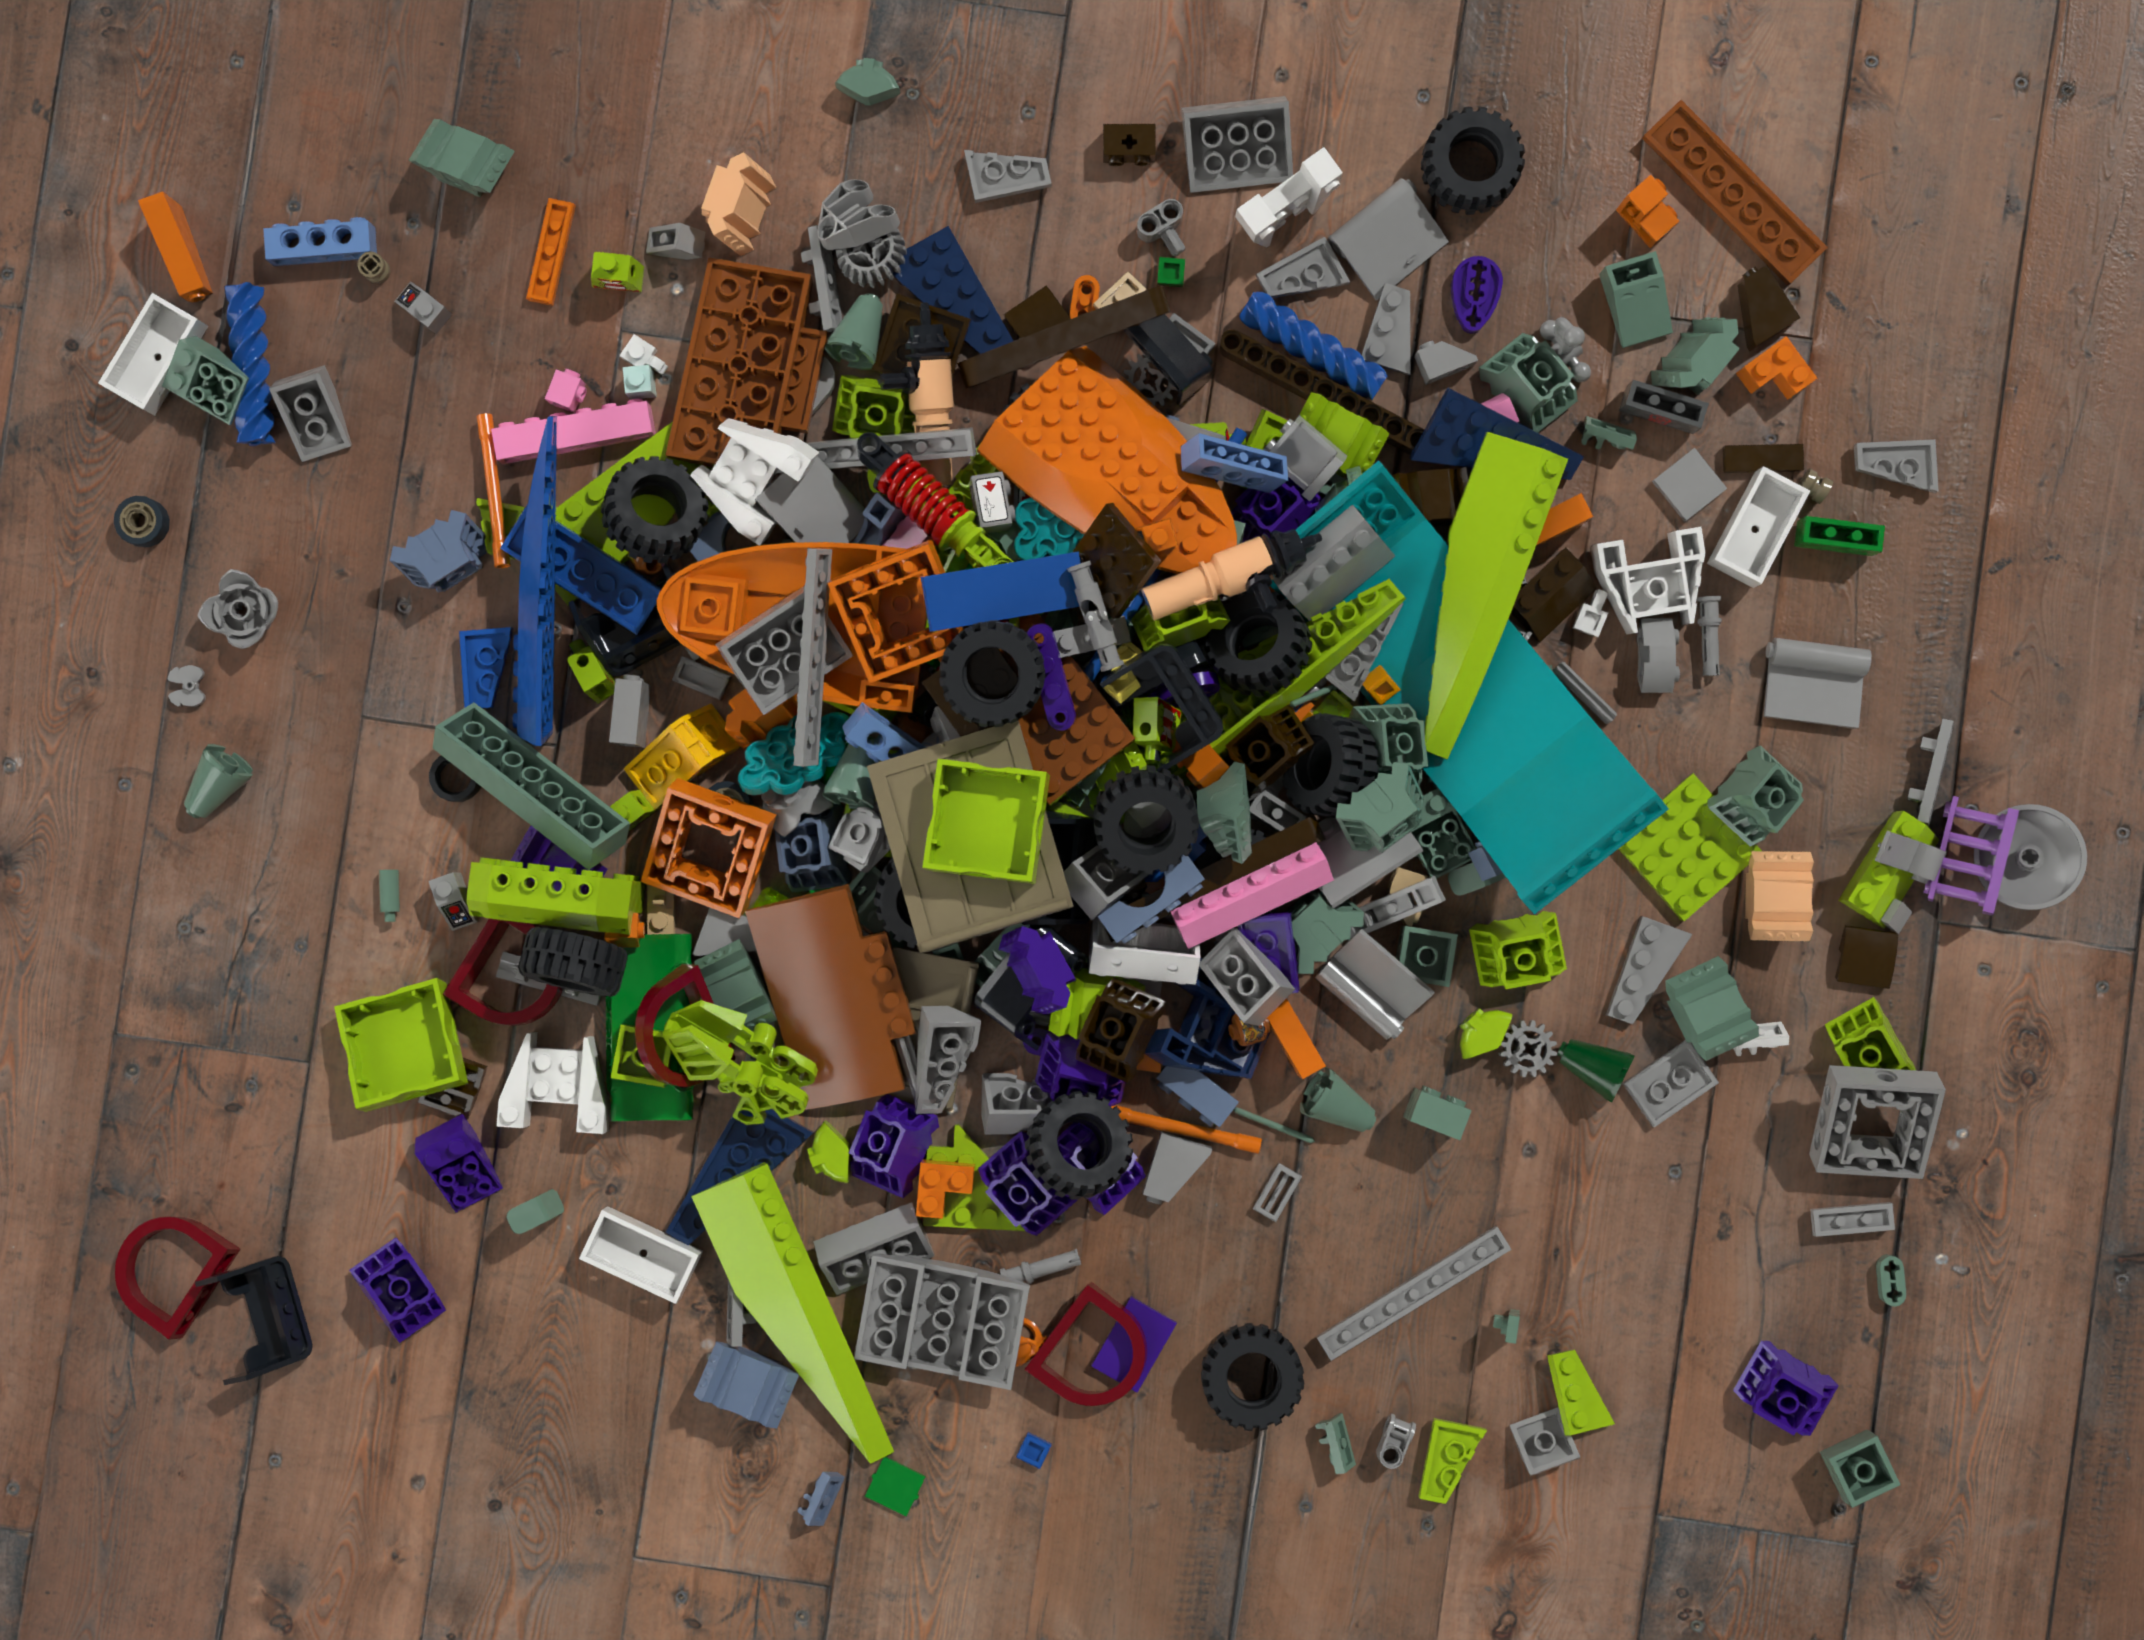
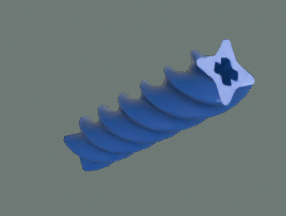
(1305, 341)
(248, 345)

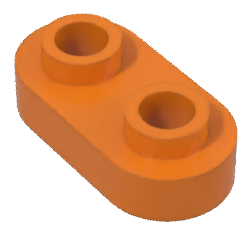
(1084, 302)

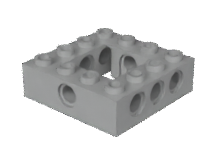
(1906, 1154)

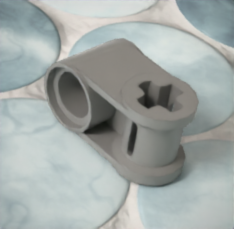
(1395, 1439)

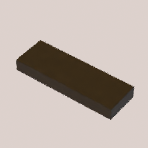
(1753, 457)

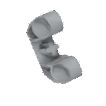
(848, 221)

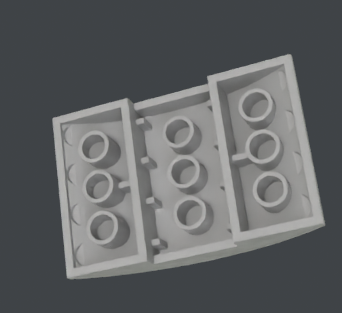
(942, 1319)

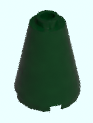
(1596, 1065)

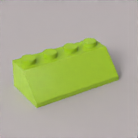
(1878, 884)

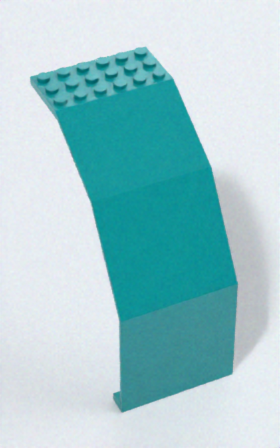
(1529, 761)

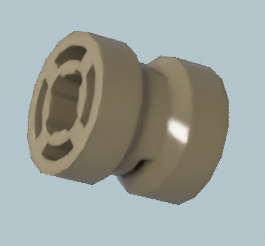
(378, 271)
(1818, 486)

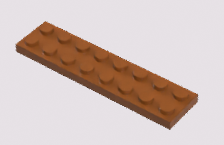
(1734, 192)

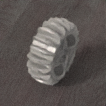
(886, 259)

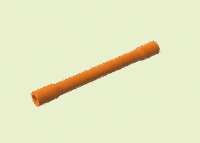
(485, 424)
(1238, 1141)

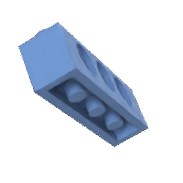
(279, 237)
(1234, 463)
(867, 721)

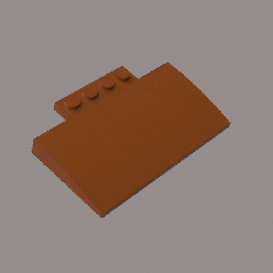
(746, 359)
(834, 994)

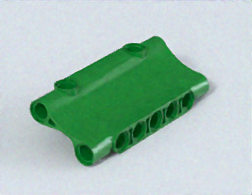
(644, 968)

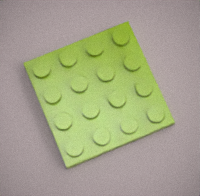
(1688, 850)

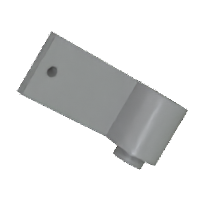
(1910, 856)

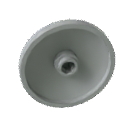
(2043, 858)

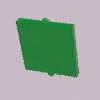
(895, 1486)

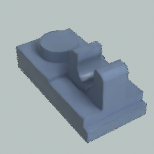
(822, 1498)

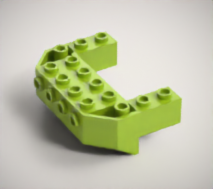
(501, 892)

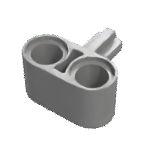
(1163, 225)

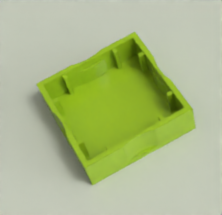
(986, 821)
(401, 1045)

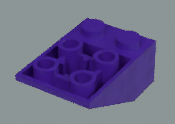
(457, 1163)

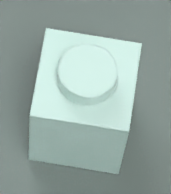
(639, 382)

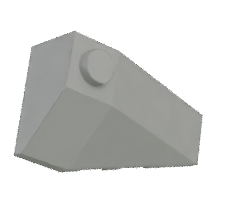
(943, 1047)
(1010, 1103)

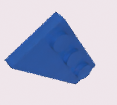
(483, 663)

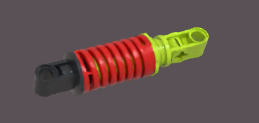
(928, 503)

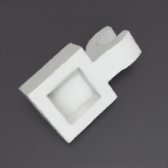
(642, 353)
(1591, 617)

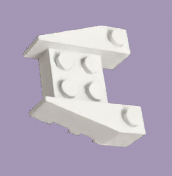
(1303, 190)
(747, 470)
(1655, 585)
(556, 1077)

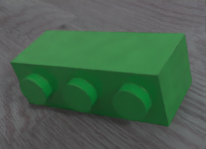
(1839, 536)

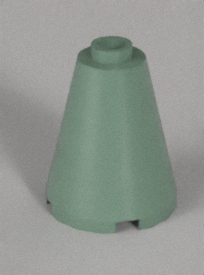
(858, 333)
(215, 780)
(851, 780)
(1336, 1103)

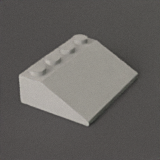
(1237, 144)
(1336, 565)
(768, 652)
(1358, 869)

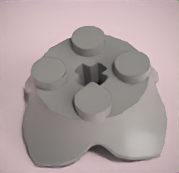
(222, 611)
(790, 807)

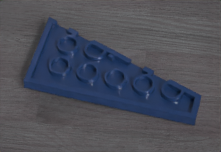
(943, 277)
(1459, 429)
(735, 1152)

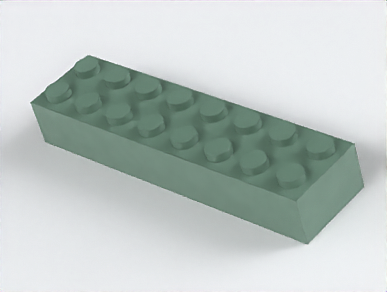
(531, 785)

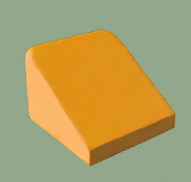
(1380, 685)

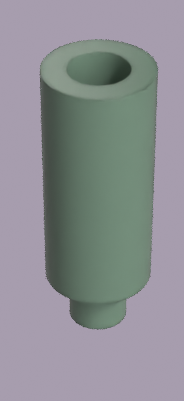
(389, 893)

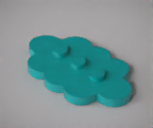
(1042, 532)
(772, 760)

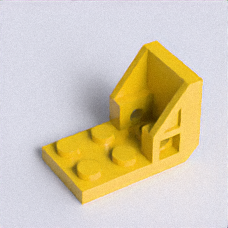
(681, 751)

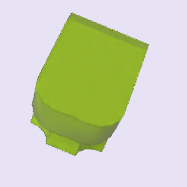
(1483, 1031)
(830, 1153)

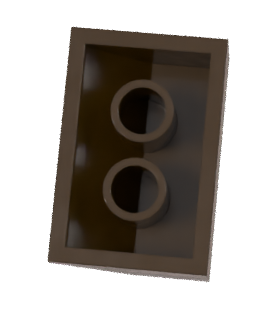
(1552, 594)

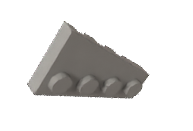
(1355, 667)
(1646, 964)

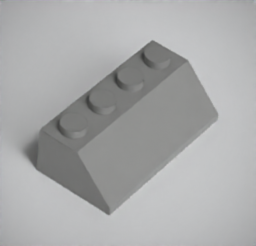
(848, 1253)

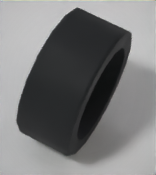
(441, 791)

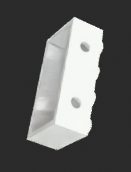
(134, 370)
(1771, 506)
(1153, 955)
(617, 1247)

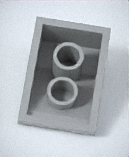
(311, 413)
(1098, 883)
(1246, 978)

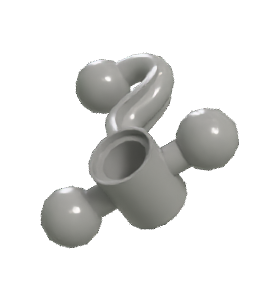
(1567, 345)

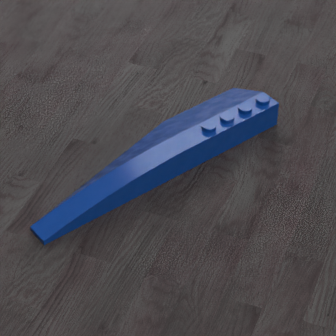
(537, 600)

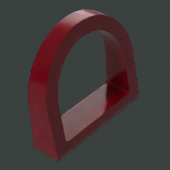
(473, 963)
(687, 977)
(177, 1325)
(1046, 1375)

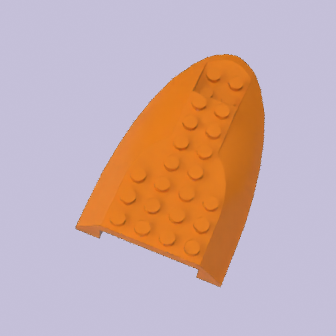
(1097, 440)
(738, 585)

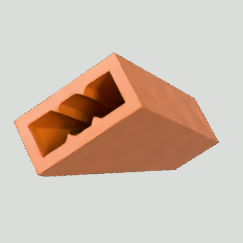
(176, 246)
(1565, 518)
(1295, 1040)

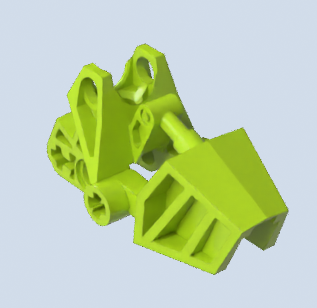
(700, 1043)

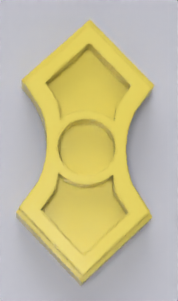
(1126, 684)

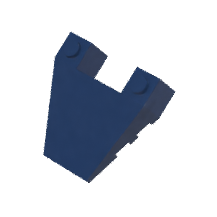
(1204, 1037)

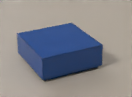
(1033, 1450)

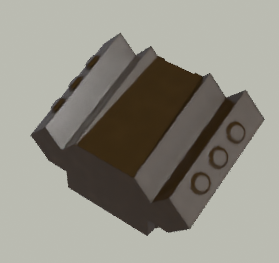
(1435, 492)
(1269, 748)
(1119, 1029)

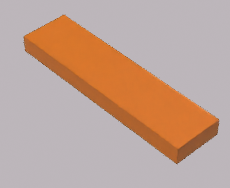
(550, 252)

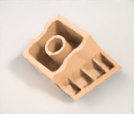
(737, 202)
(1779, 896)

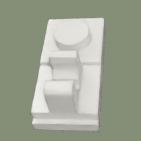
(1770, 1036)

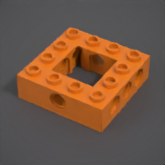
(852, 599)
(672, 873)

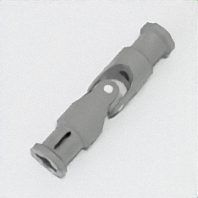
(1099, 627)

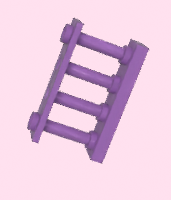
(2000, 848)

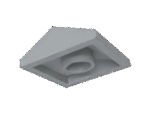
(1543, 1442)

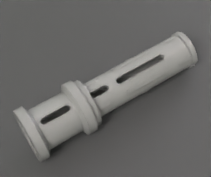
(1709, 624)
(1028, 1272)

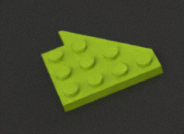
(965, 1209)

